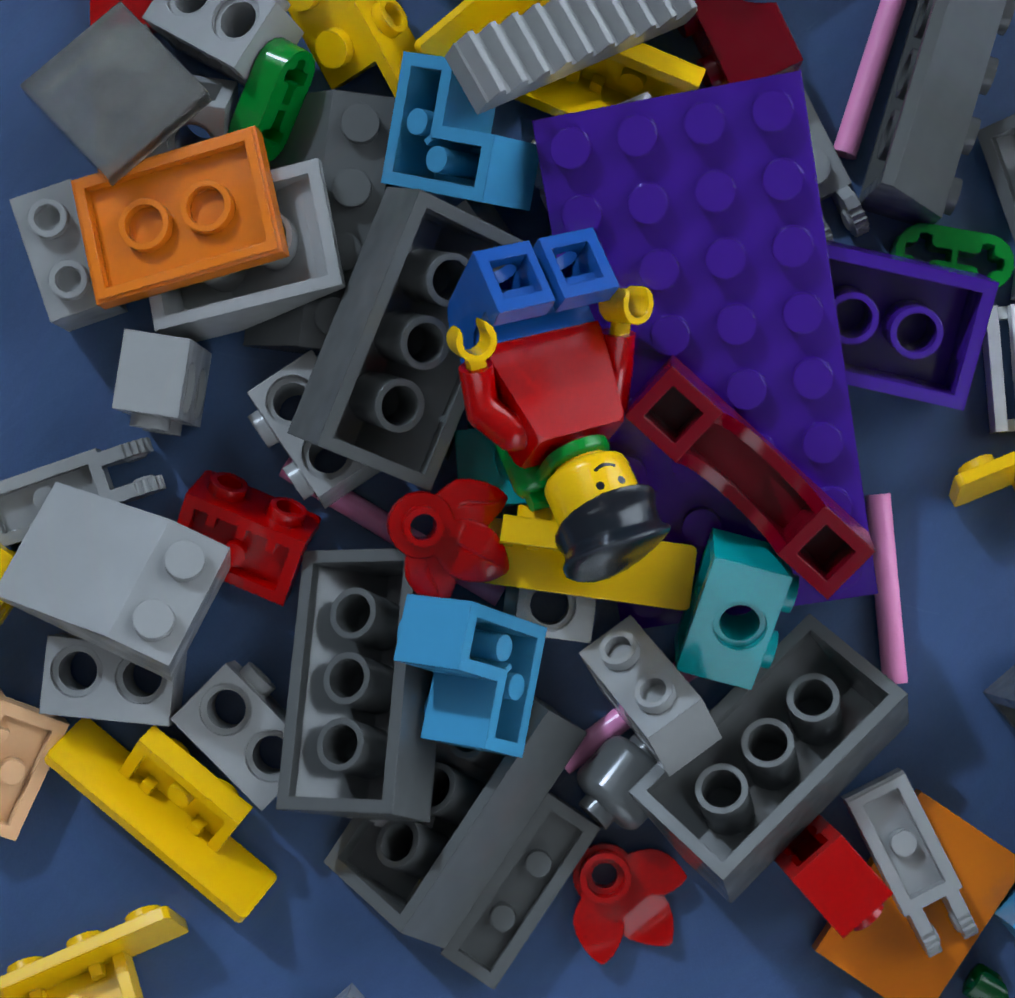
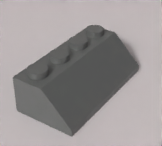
(932, 109)
(351, 140)
(385, 373)
(349, 705)
(779, 757)
(481, 804)

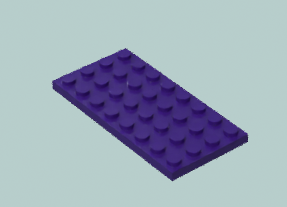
(725, 226)

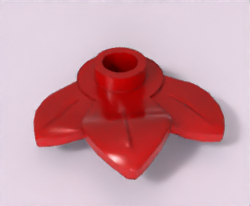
(460, 537)
(627, 905)

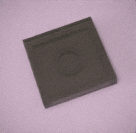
(116, 93)

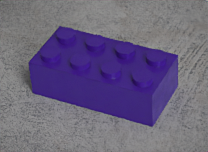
(909, 323)

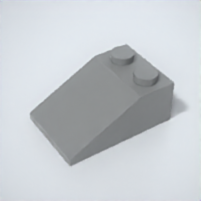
(270, 289)
(116, 577)

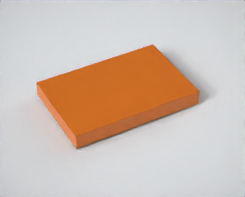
(180, 218)
(888, 952)

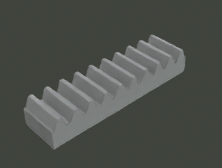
(555, 42)

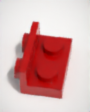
(262, 531)

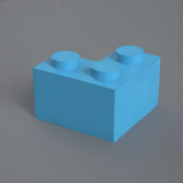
(447, 147)
(481, 671)

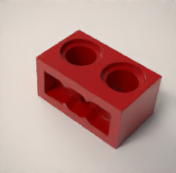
(834, 877)

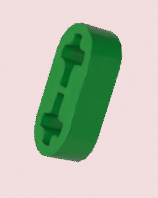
(275, 93)
(955, 244)

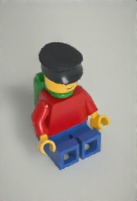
(557, 389)

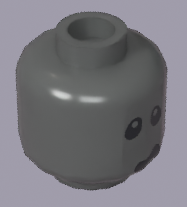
(609, 777)

